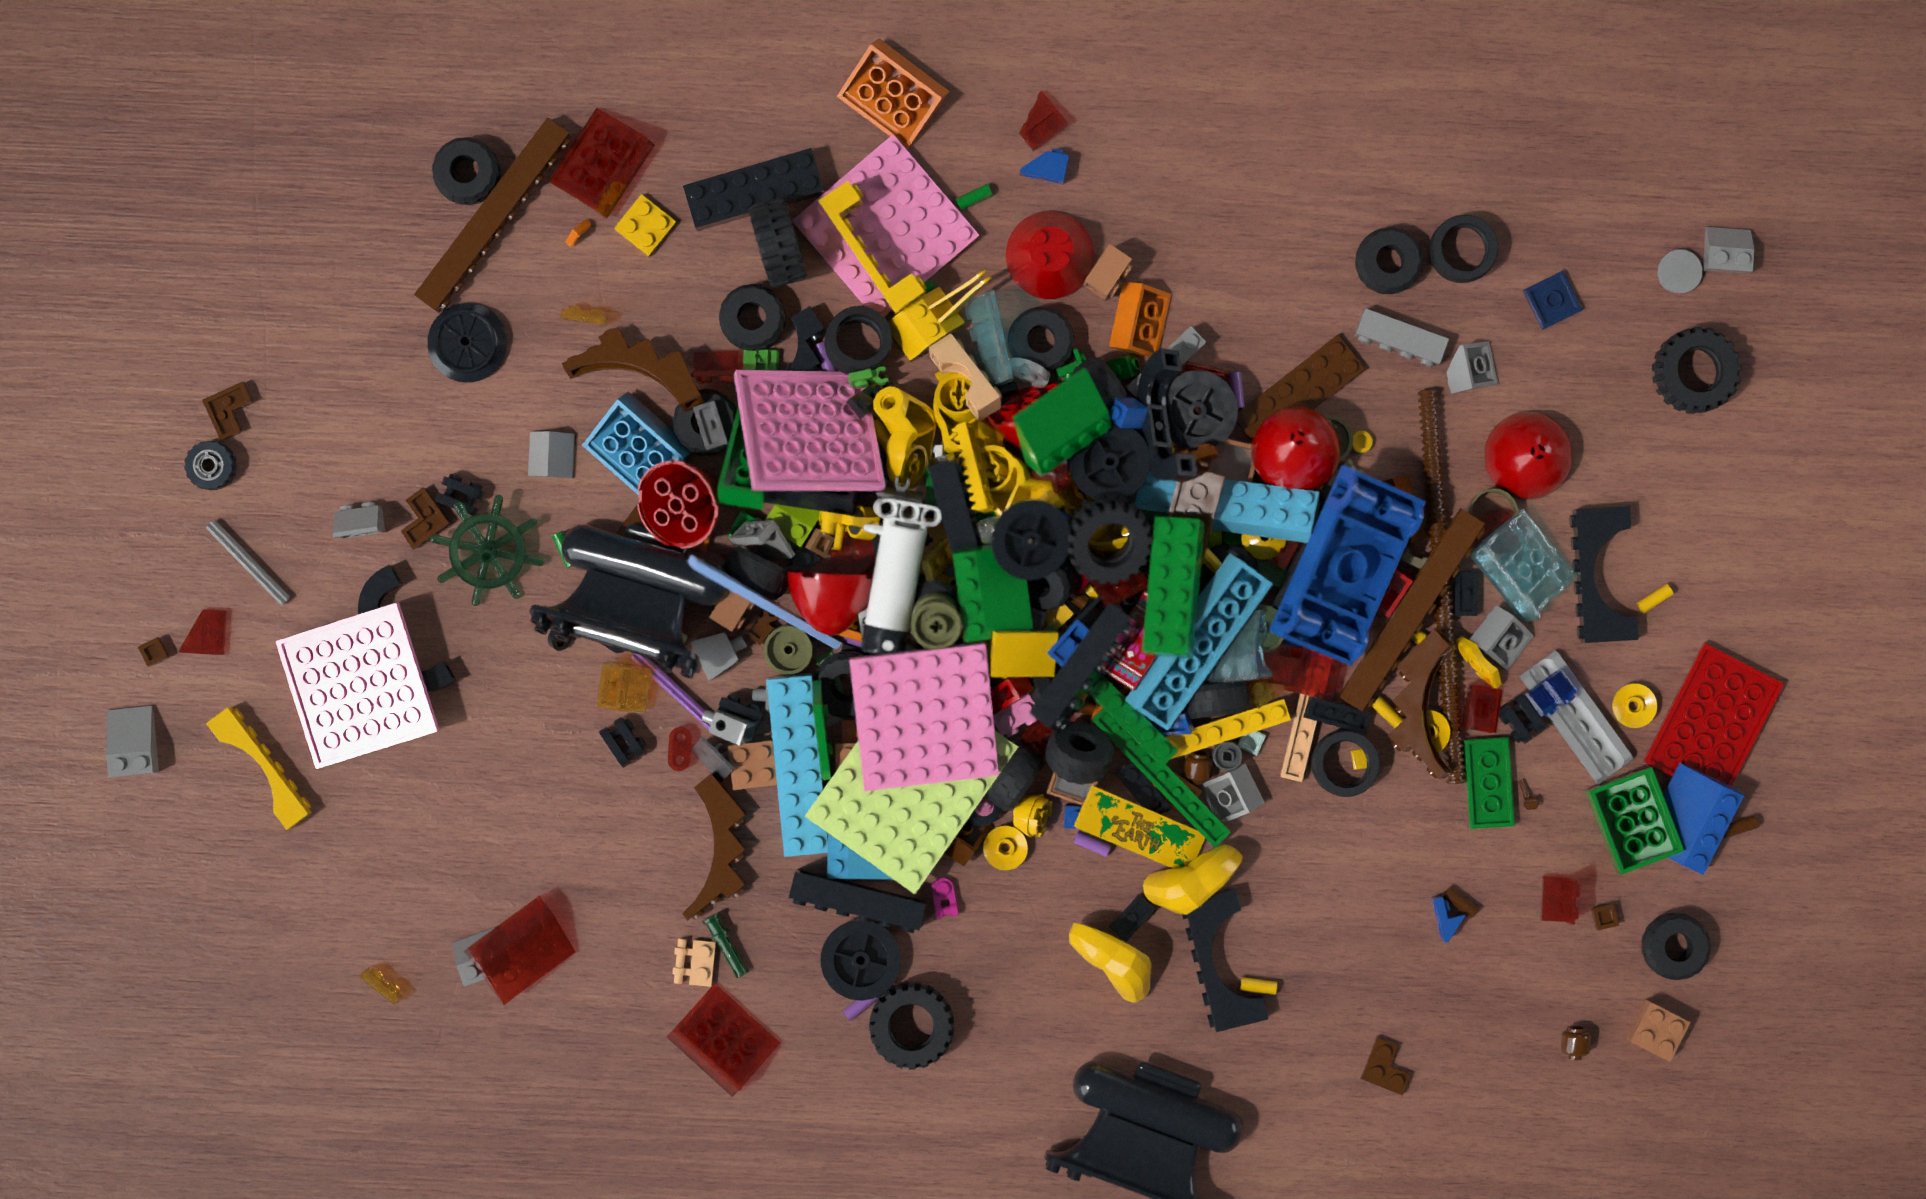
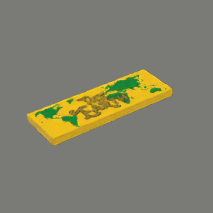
(1138, 829)

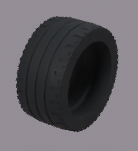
(1488, 238)
(863, 315)
(1367, 779)

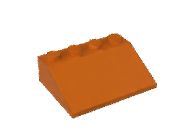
(892, 93)

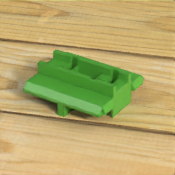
(761, 360)

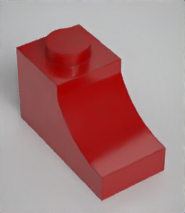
(1009, 692)

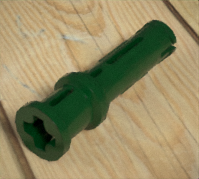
(721, 936)

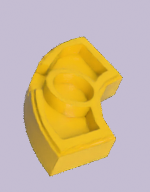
(1472, 654)

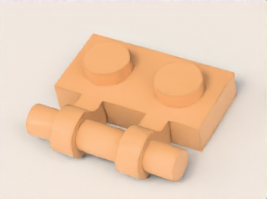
(701, 964)

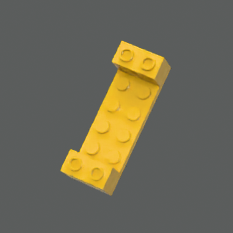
(838, 205)

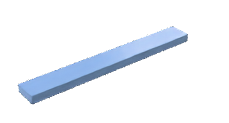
(760, 600)

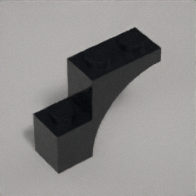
(807, 328)

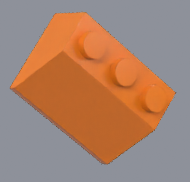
(1139, 319)

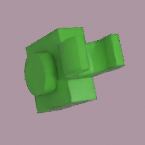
(862, 378)

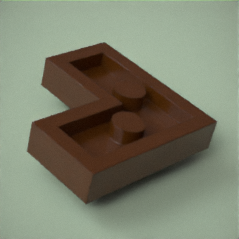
(221, 408)
(429, 520)
(1379, 1069)

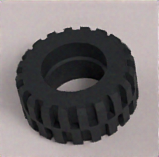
(777, 242)
(1725, 363)
(1120, 563)
(911, 1056)

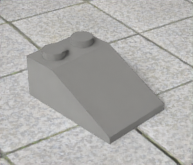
(131, 742)

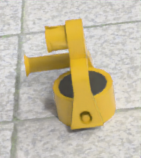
(854, 524)

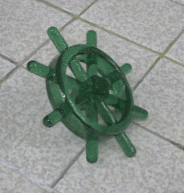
(487, 550)

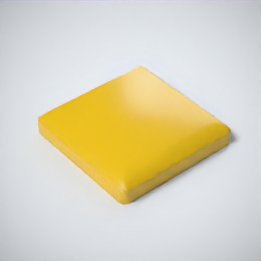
(1358, 759)

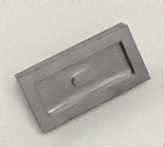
(710, 425)

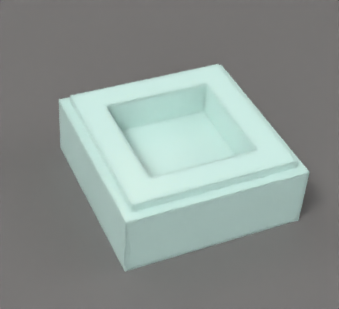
(1251, 742)

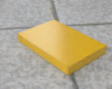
(1022, 654)

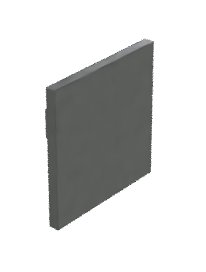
(901, 493)
(712, 758)

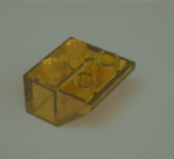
(624, 687)

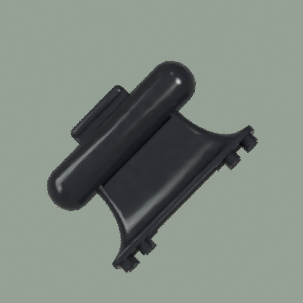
(630, 595)
(1149, 1130)

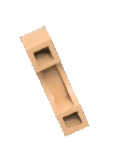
(950, 357)

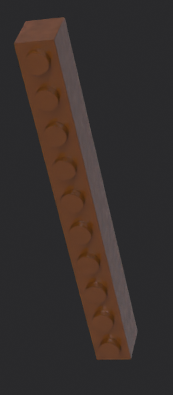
(493, 215)
(1411, 610)

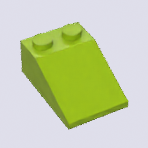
(794, 522)

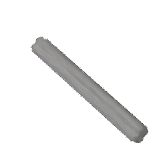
(248, 562)

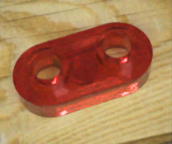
(679, 749)

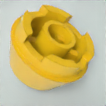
(1032, 814)

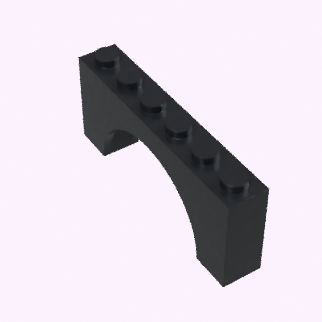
(1596, 619)
(1226, 1006)

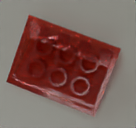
(601, 162)
(520, 950)
(723, 1040)

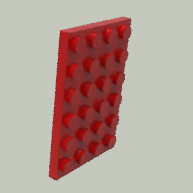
(1714, 717)

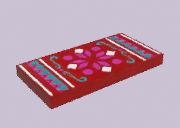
(1133, 663)

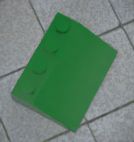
(1061, 423)
(988, 595)
(1634, 820)

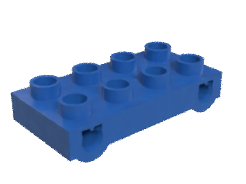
(1347, 566)

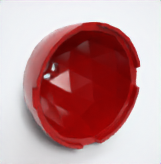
(1510, 458)
(1292, 465)
(830, 599)

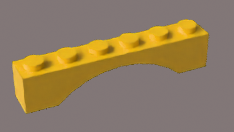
(1231, 727)
(287, 803)

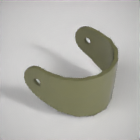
(1506, 495)

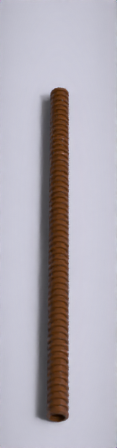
(1443, 604)

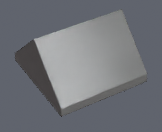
(551, 454)

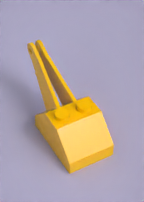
(931, 318)

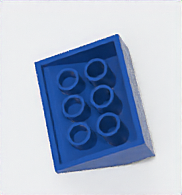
(1700, 813)

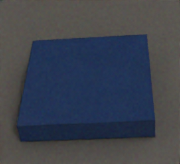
(1552, 300)

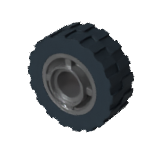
(197, 462)

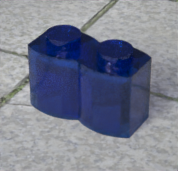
(1550, 693)

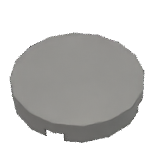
(1679, 271)
(1026, 370)

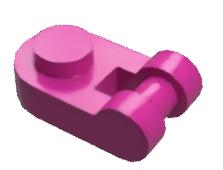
(942, 890)

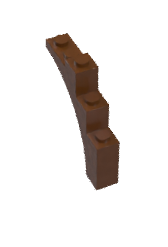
(640, 358)
(1413, 702)
(722, 878)

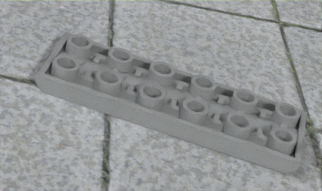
(1582, 723)

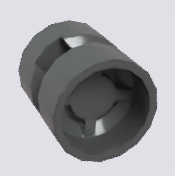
(1226, 756)

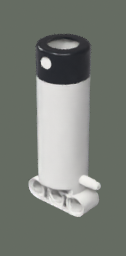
(895, 574)

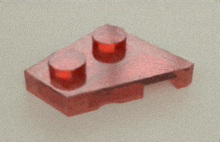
(1042, 123)
(207, 634)

